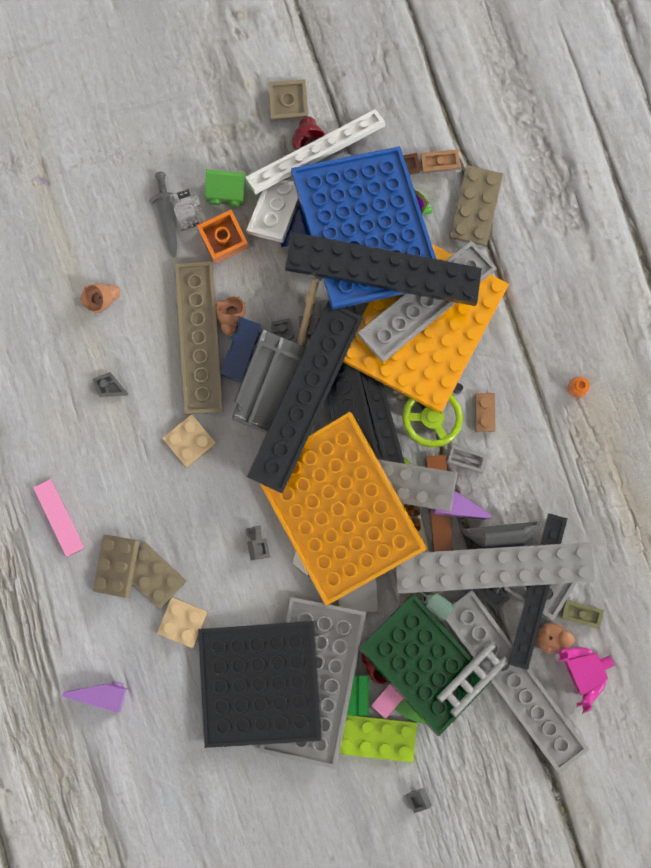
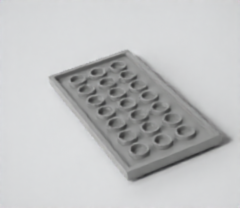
(337, 643)

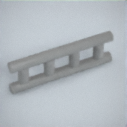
(472, 691)

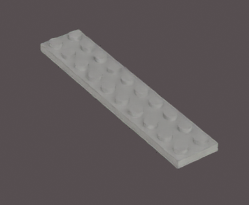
(496, 568)
(517, 685)

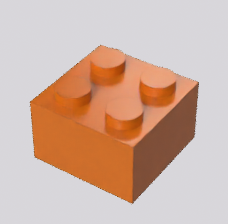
(223, 236)

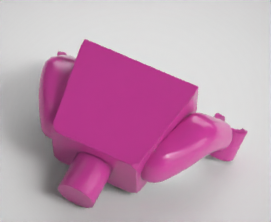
(586, 673)

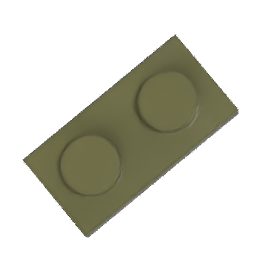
(582, 614)

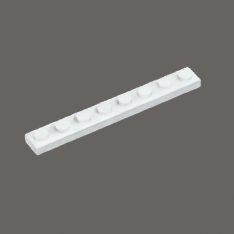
(315, 151)

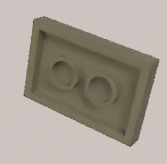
(116, 566)
(155, 576)

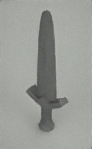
(166, 213)

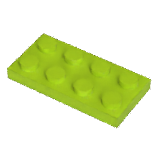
(379, 738)

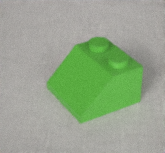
(225, 188)

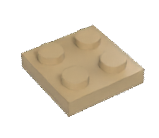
(189, 441)
(182, 622)

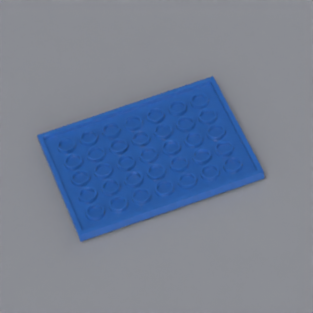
(363, 203)

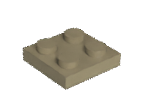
(288, 100)

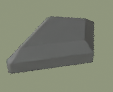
(282, 328)
(109, 386)

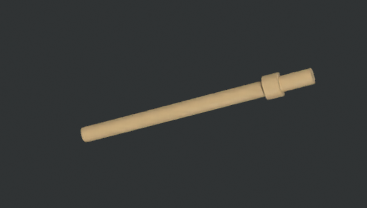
(311, 299)

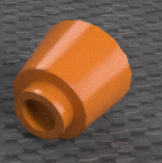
(578, 387)

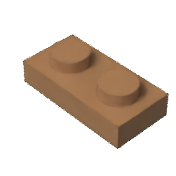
(440, 161)
(485, 412)

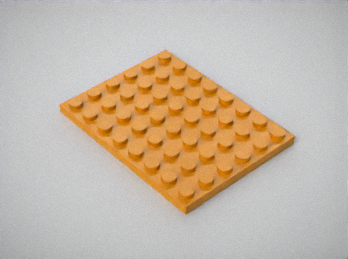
(437, 356)
(343, 512)

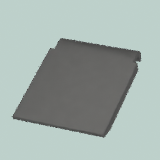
(266, 380)

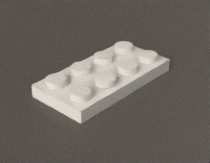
(274, 211)

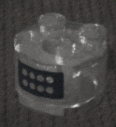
(186, 208)

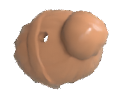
(92, 293)
(229, 312)
(561, 638)

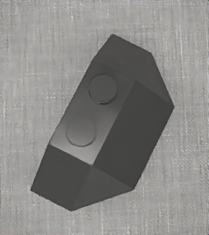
(501, 535)

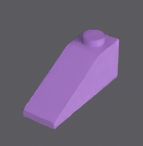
(463, 508)
(105, 696)

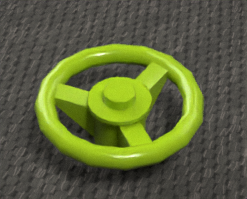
(432, 420)

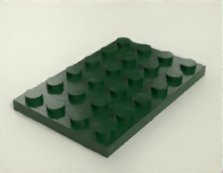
(419, 661)

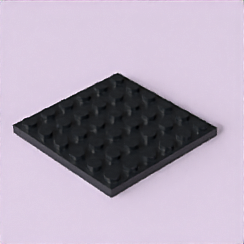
(259, 684)

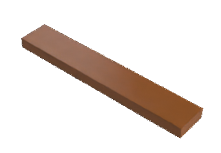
(440, 524)

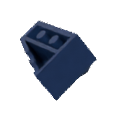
(241, 349)

